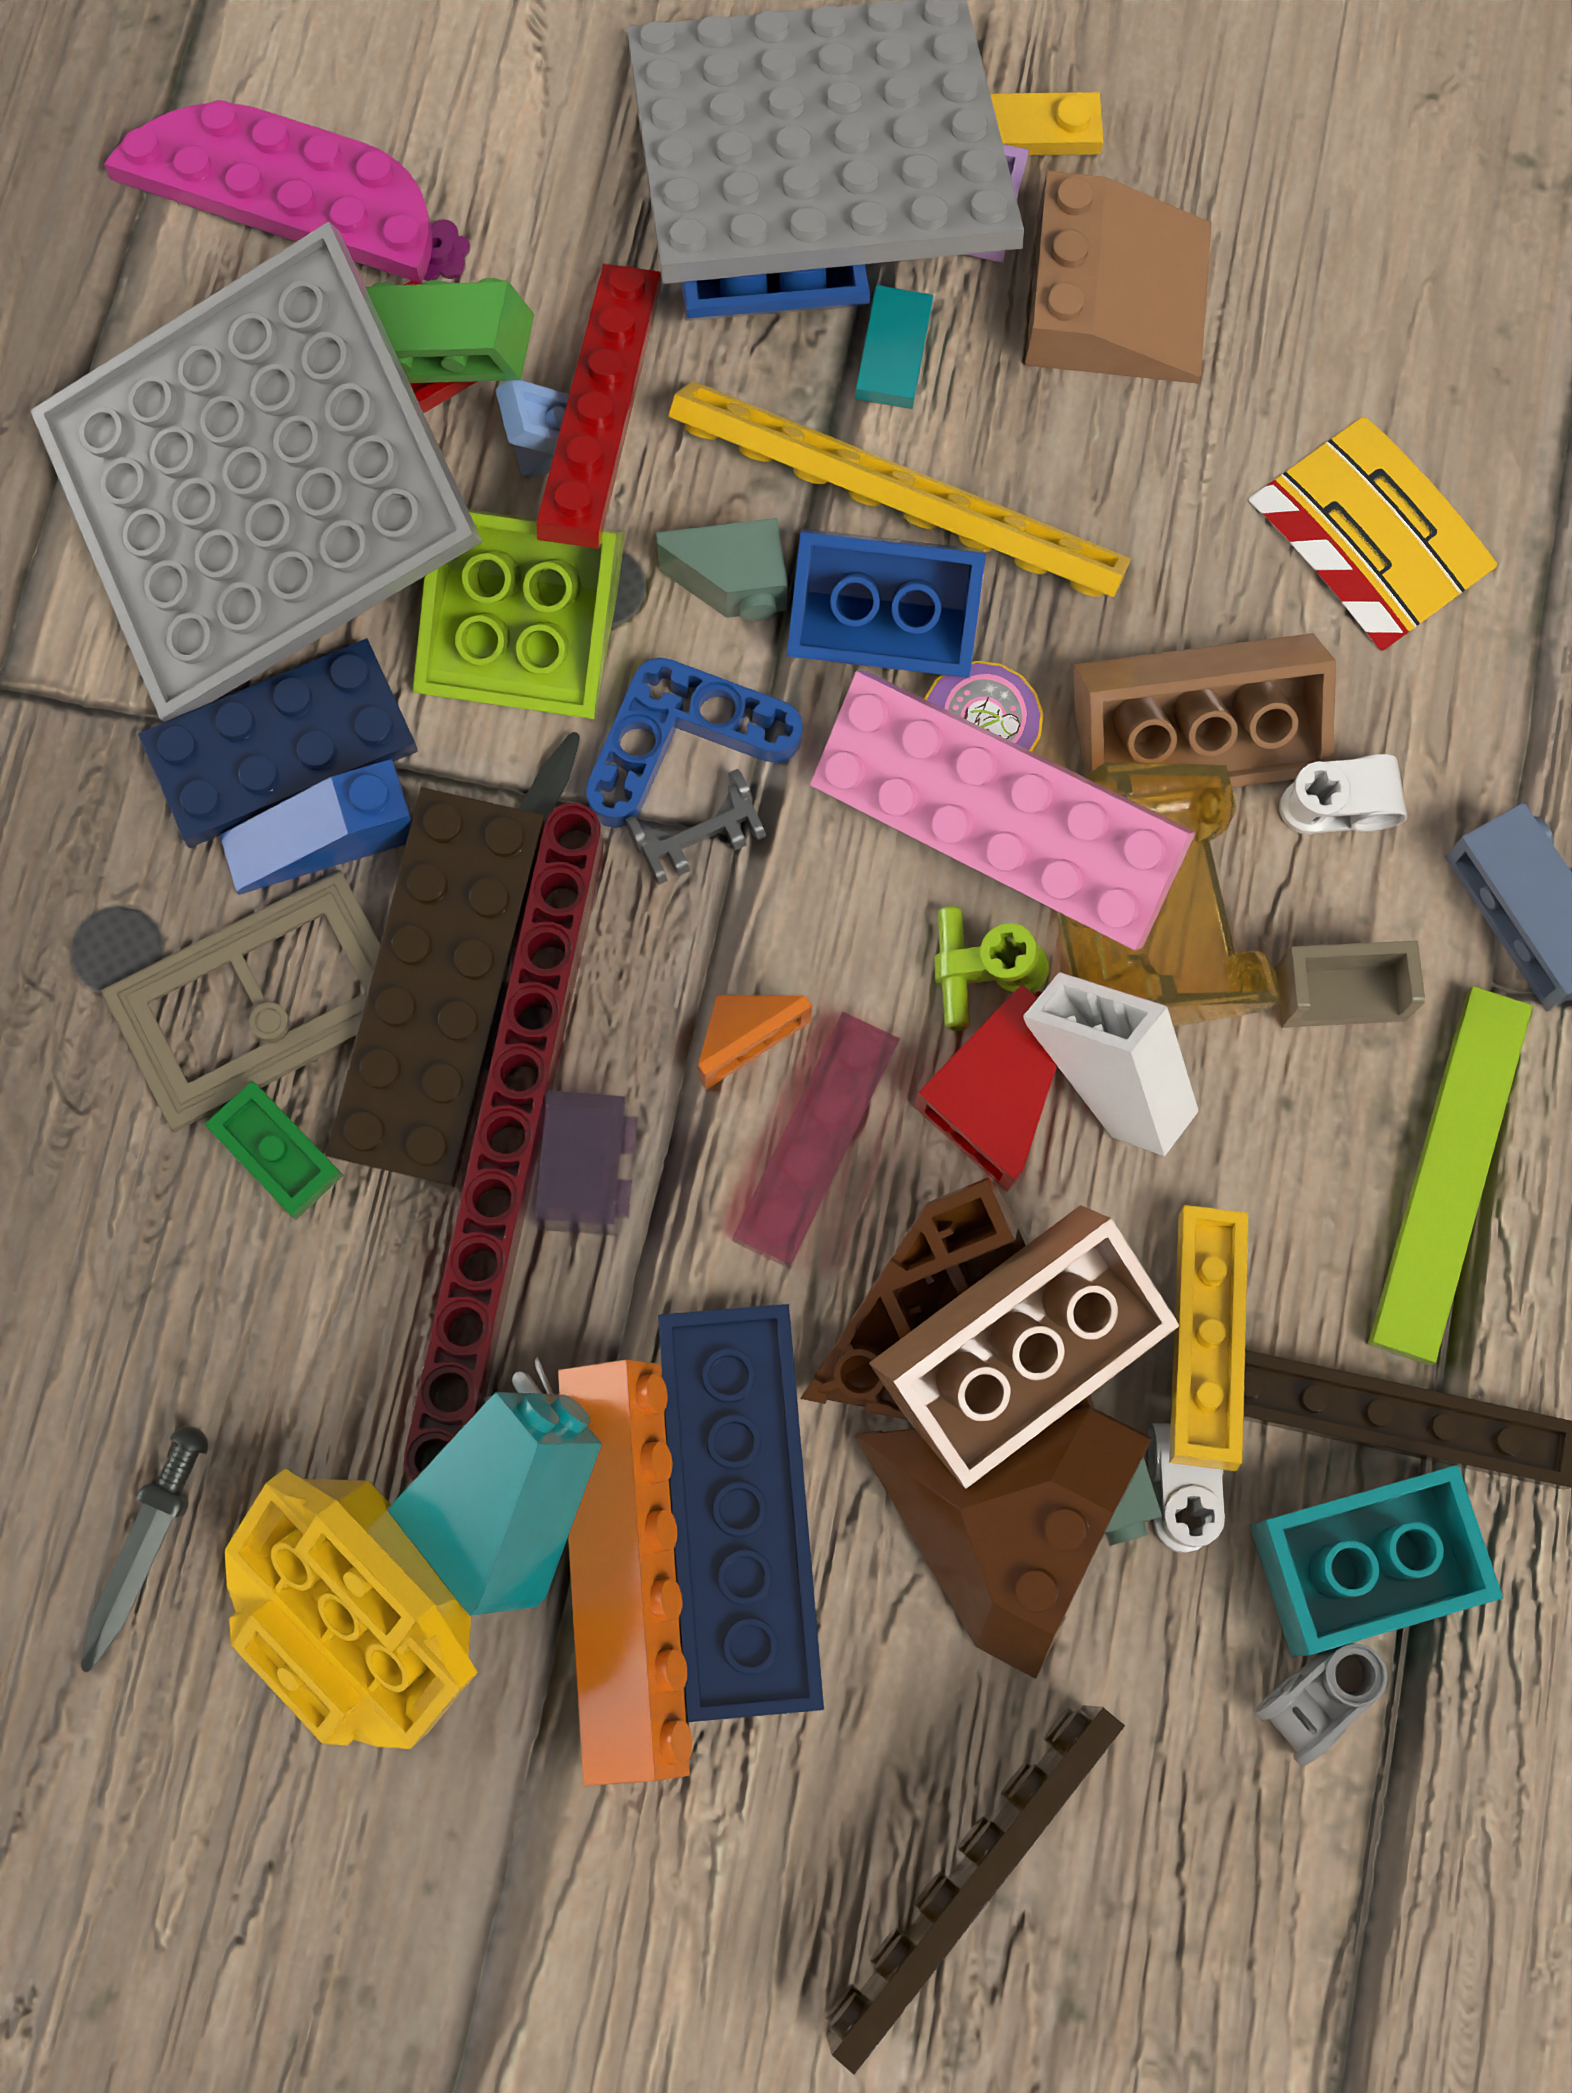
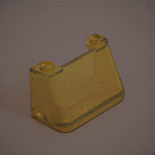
(1190, 947)

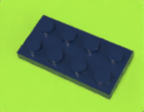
(276, 741)

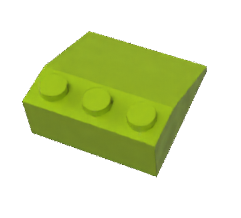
(520, 619)

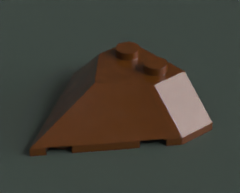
(940, 1258)
(1020, 1533)

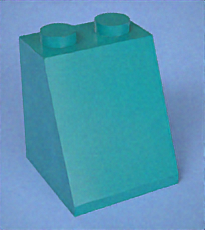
(502, 1500)

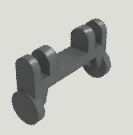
(660, 844)

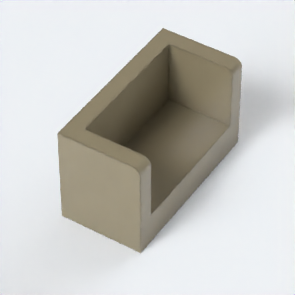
(1350, 983)

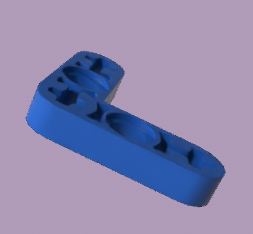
(667, 714)

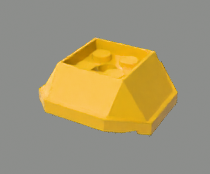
(344, 1613)

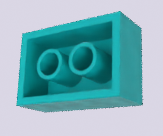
(1375, 1562)

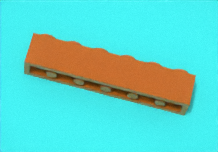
(626, 1583)

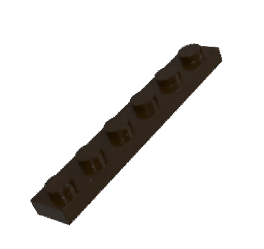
(1408, 1420)

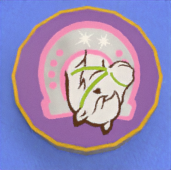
(993, 700)

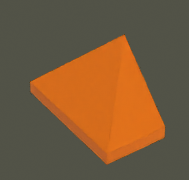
(746, 1028)

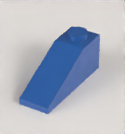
(320, 828)

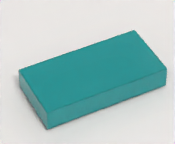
(894, 347)

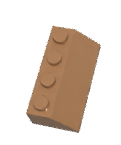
(1237, 705)
(1025, 1344)

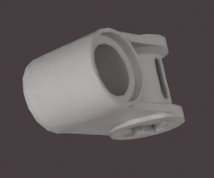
(1321, 1702)

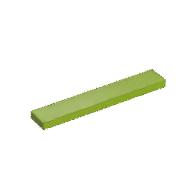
(1450, 1176)

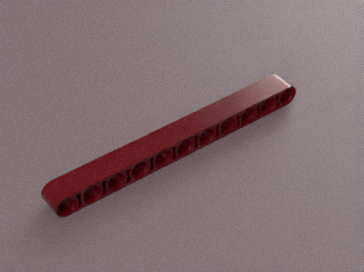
(504, 1108)

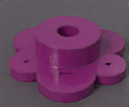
(449, 256)

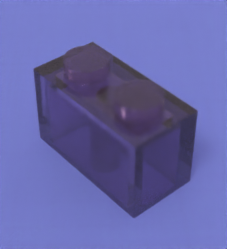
(584, 1163)

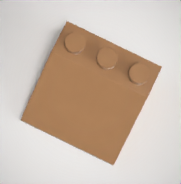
(1117, 282)

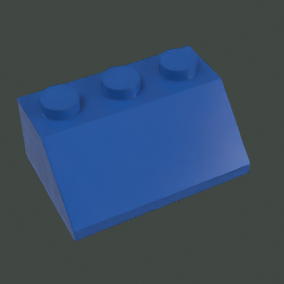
(776, 293)
(886, 602)

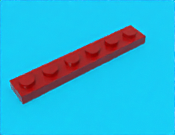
(599, 407)

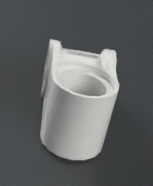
(1354, 793)
(1183, 1486)

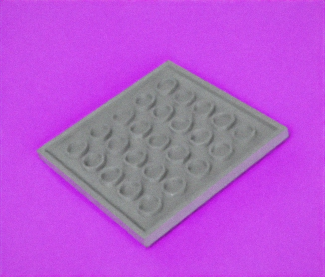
(820, 139)
(253, 475)

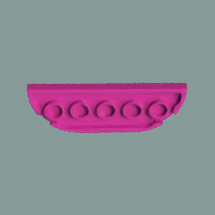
(281, 180)

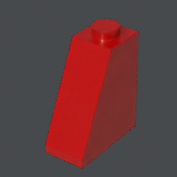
(993, 1091)

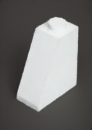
(1117, 1058)

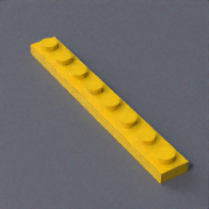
(880, 481)

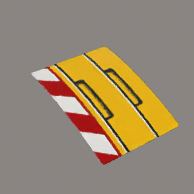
(1375, 531)

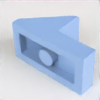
(532, 423)

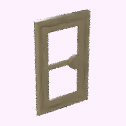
(285, 1051)

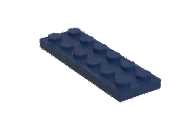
(740, 1514)

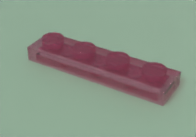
(816, 1140)

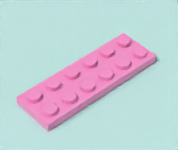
(1002, 809)

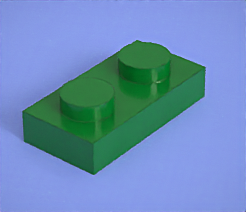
(274, 1150)

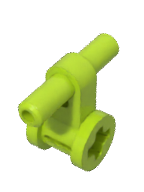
(962, 966)

